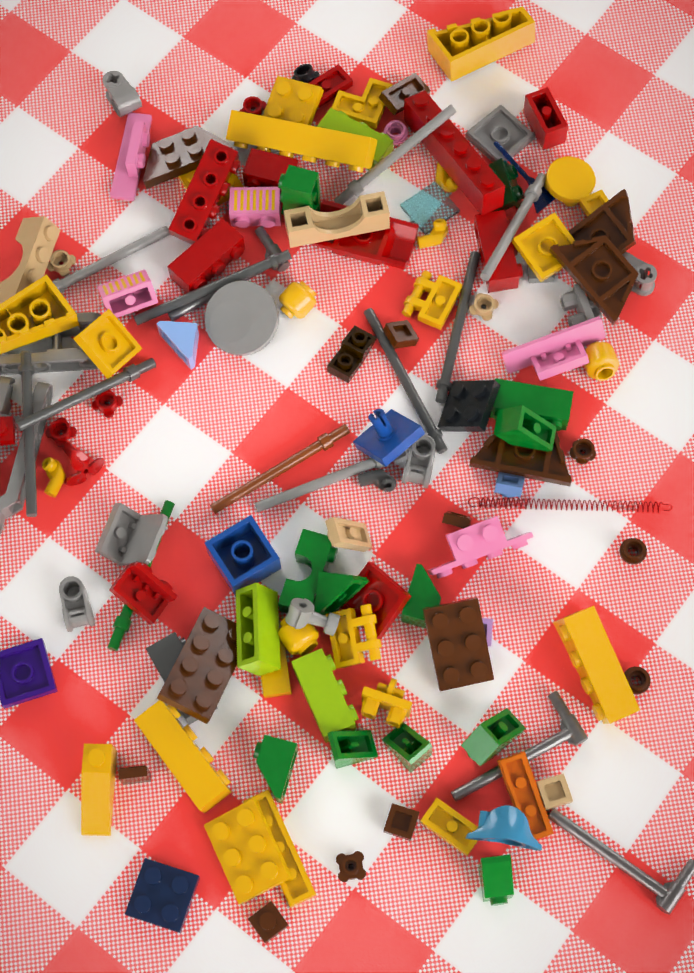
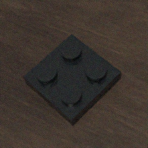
(468, 406)

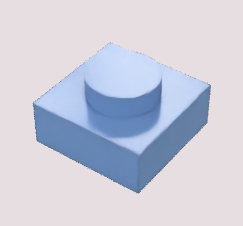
(509, 485)

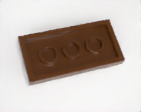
(202, 667)

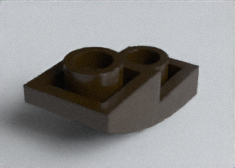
(351, 354)

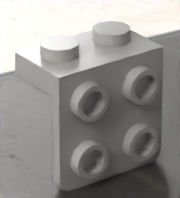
(131, 536)

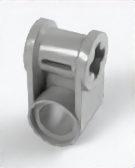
(120, 93)
(642, 268)
(420, 466)
(77, 608)

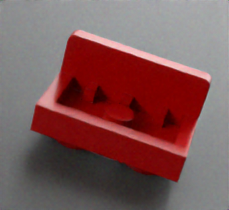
(143, 591)

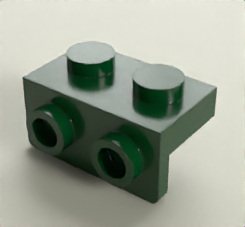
(507, 174)

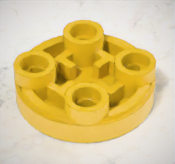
(570, 180)

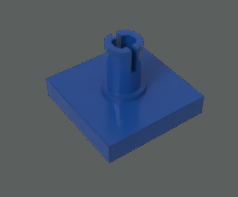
(388, 436)

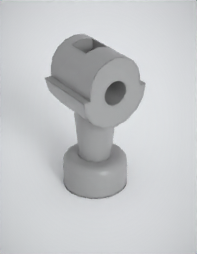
(302, 613)

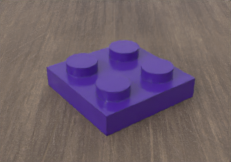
(25, 673)

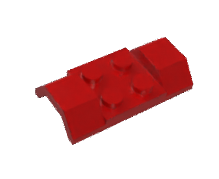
(385, 246)

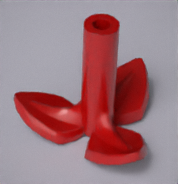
(80, 463)

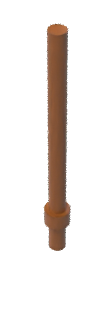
(323, 442)

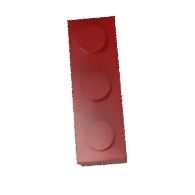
(488, 233)
(207, 257)

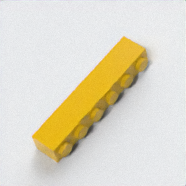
(301, 139)

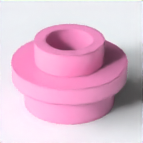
(396, 127)

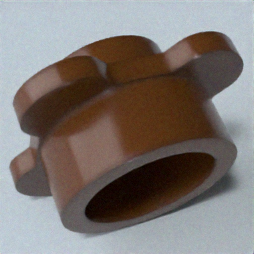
(350, 874)

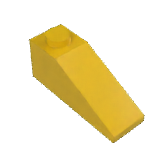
(97, 789)

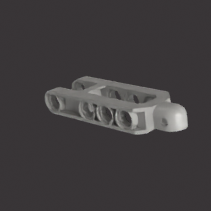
(56, 358)
(15, 495)

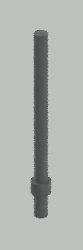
(129, 374)

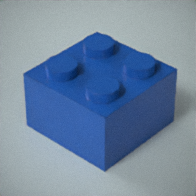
(243, 554)

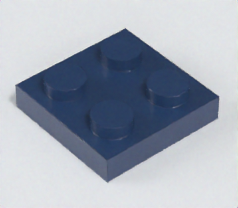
(162, 895)

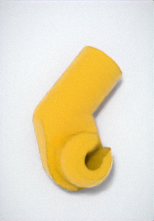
(444, 180)
(436, 235)
(56, 475)

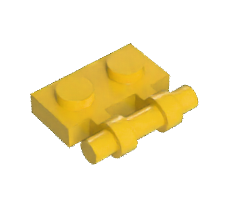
(438, 303)
(346, 641)

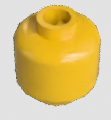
(297, 300)
(602, 361)
(298, 640)

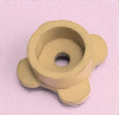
(61, 256)
(487, 300)

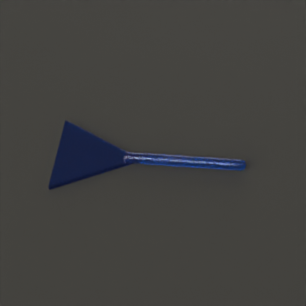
(545, 198)

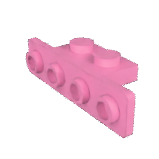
(131, 156)
(555, 351)
(478, 541)

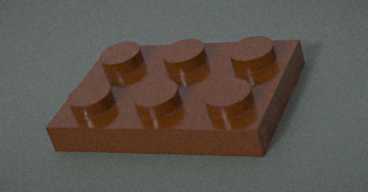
(458, 644)

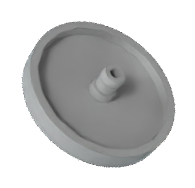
(241, 318)

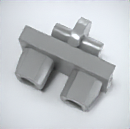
(583, 304)

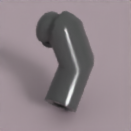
(378, 478)

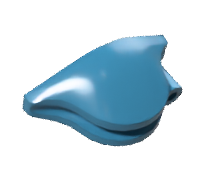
(505, 826)

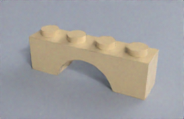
(310, 226)
(38, 241)

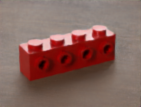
(204, 192)

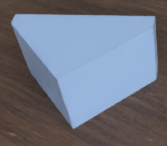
(182, 338)

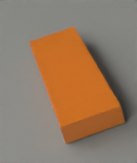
(525, 793)

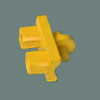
(387, 698)

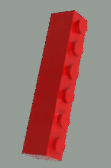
(455, 155)

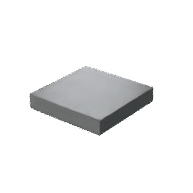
(503, 128)

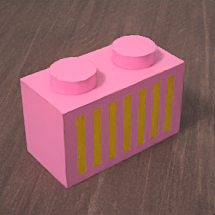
(255, 206)
(128, 293)

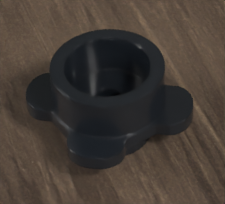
(305, 73)

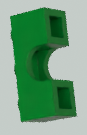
(315, 552)

